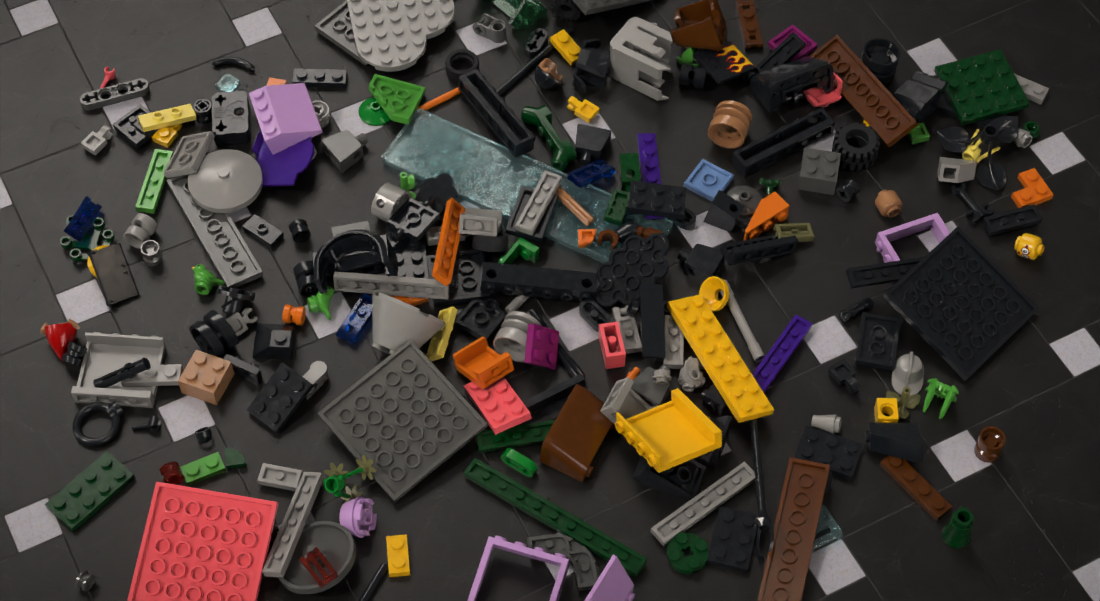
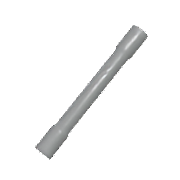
(753, 345)

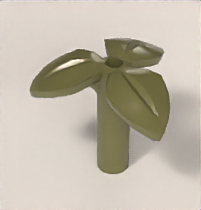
(904, 401)

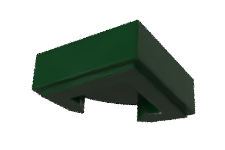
(234, 459)

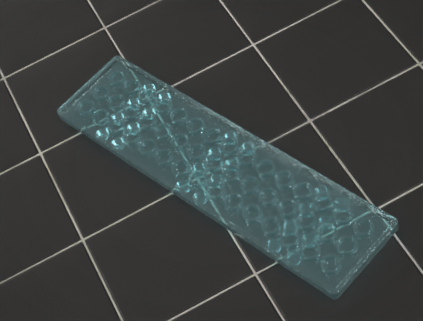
(492, 178)

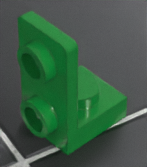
(521, 247)

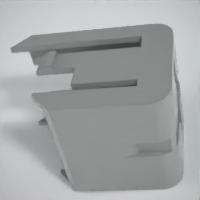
(642, 53)

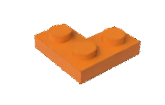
(1034, 190)

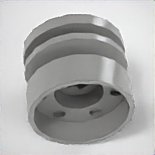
(513, 335)

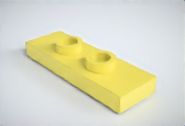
(166, 117)
(440, 340)

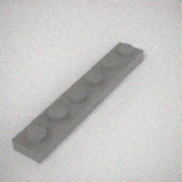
(390, 285)
(703, 503)
(293, 524)

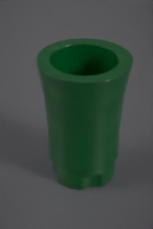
(958, 529)

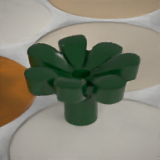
(769, 184)

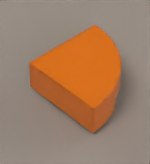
(586, 237)

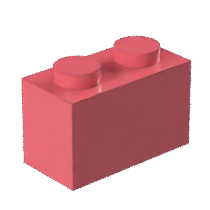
(612, 345)

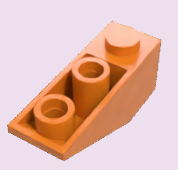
(767, 214)

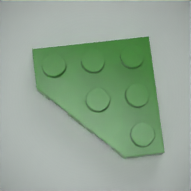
(396, 97)

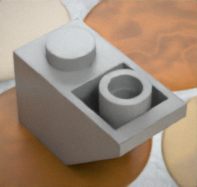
(956, 170)

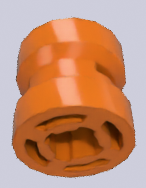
(294, 314)

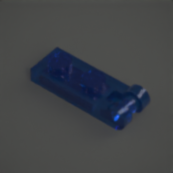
(590, 173)
(82, 219)
(356, 319)

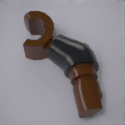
(623, 232)

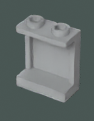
(481, 222)
(623, 400)

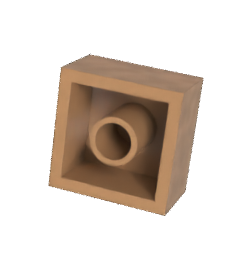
(206, 377)

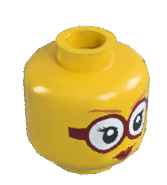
(1029, 246)

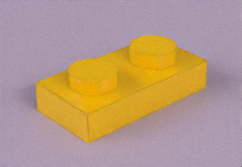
(566, 46)
(398, 555)

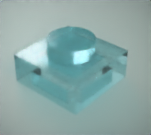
(227, 83)

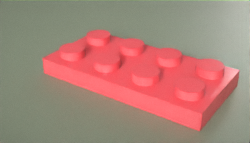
(498, 405)

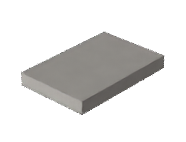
(189, 154)

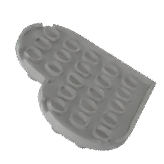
(395, 32)

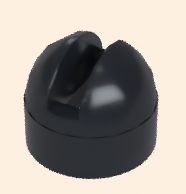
(204, 434)

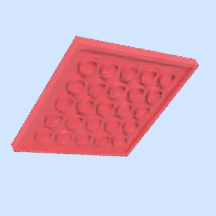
(202, 546)

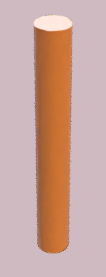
(440, 99)

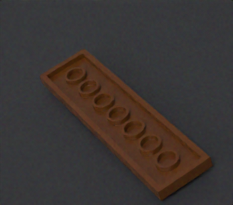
(866, 92)
(794, 531)

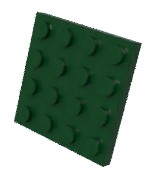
(982, 87)

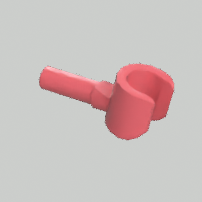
(108, 76)

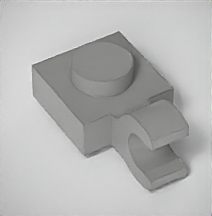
(97, 141)

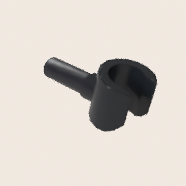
(153, 424)

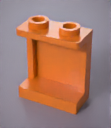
(482, 363)

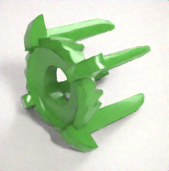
(941, 390)

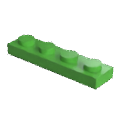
(153, 182)

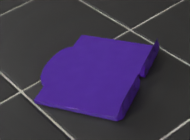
(285, 165)

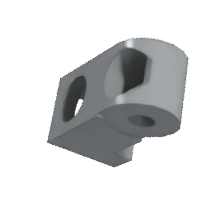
(317, 376)

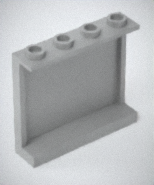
(109, 353)

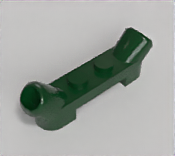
(542, 118)

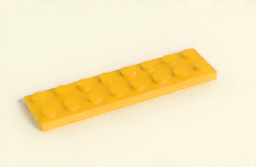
(720, 358)

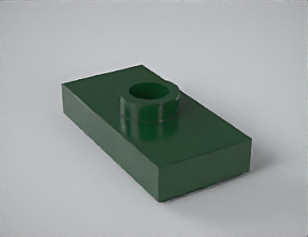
(617, 207)

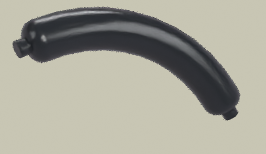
(233, 60)

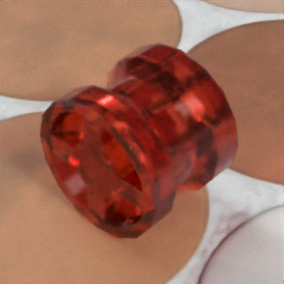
(171, 473)

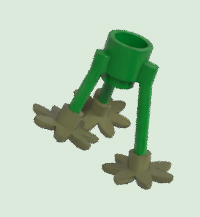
(336, 479)

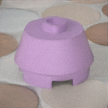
(358, 516)

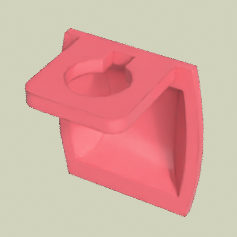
(819, 98)

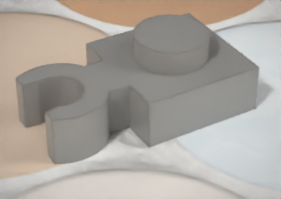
(238, 322)

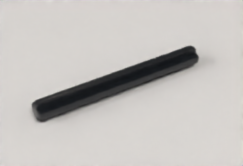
(562, 353)

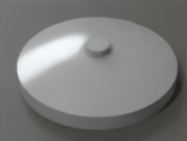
(226, 181)

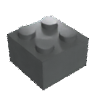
(819, 171)

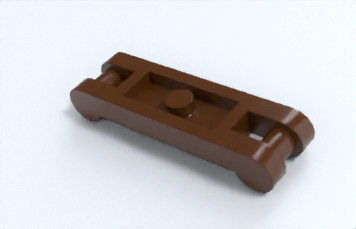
(749, 24)

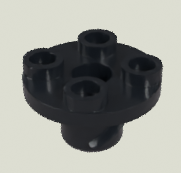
(234, 299)

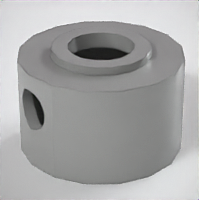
(390, 195)

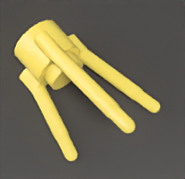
(973, 151)

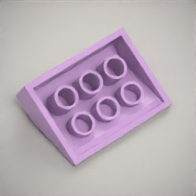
(285, 115)
(612, 584)

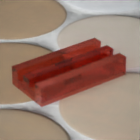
(311, 558)

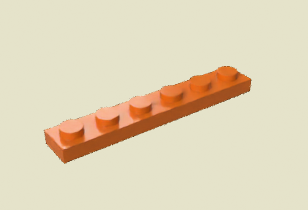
(448, 243)

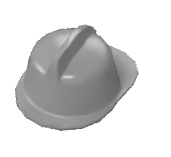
(908, 373)

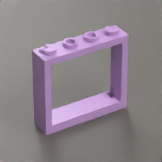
(884, 238)
(521, 549)

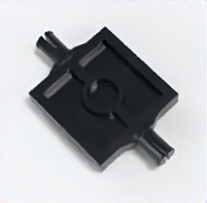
(413, 219)

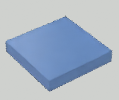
(708, 180)

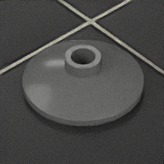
(751, 199)

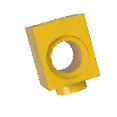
(886, 406)

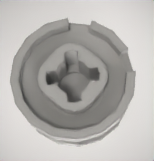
(322, 112)

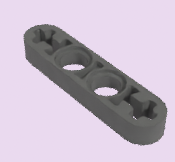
(114, 92)

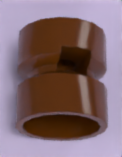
(989, 444)

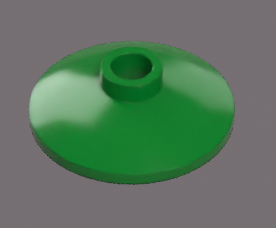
(372, 113)

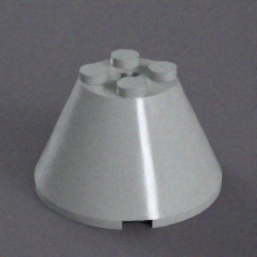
(398, 322)

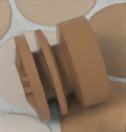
(730, 124)

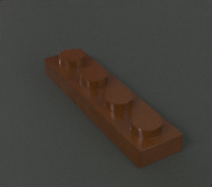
(916, 486)

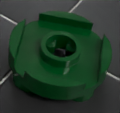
(691, 542)

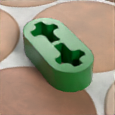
(519, 462)

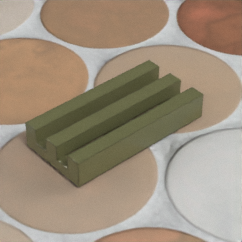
(792, 229)

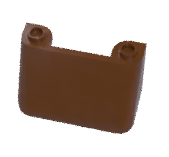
(700, 26)
(576, 435)

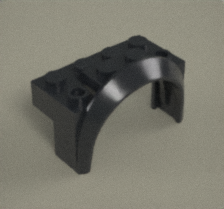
(375, 262)

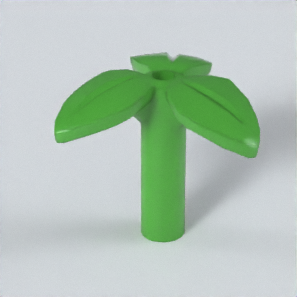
(687, 56)
(408, 183)

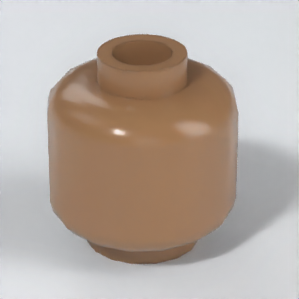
(888, 203)

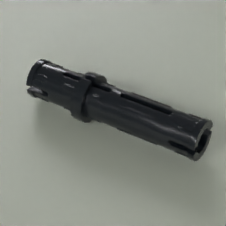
(128, 371)

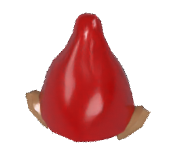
(60, 335)

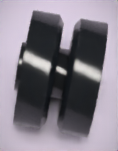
(214, 334)

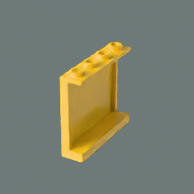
(670, 432)

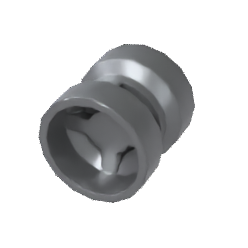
(151, 253)

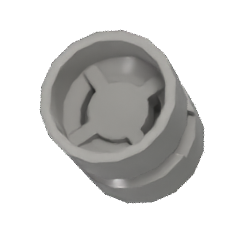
(140, 230)

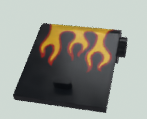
(726, 63)

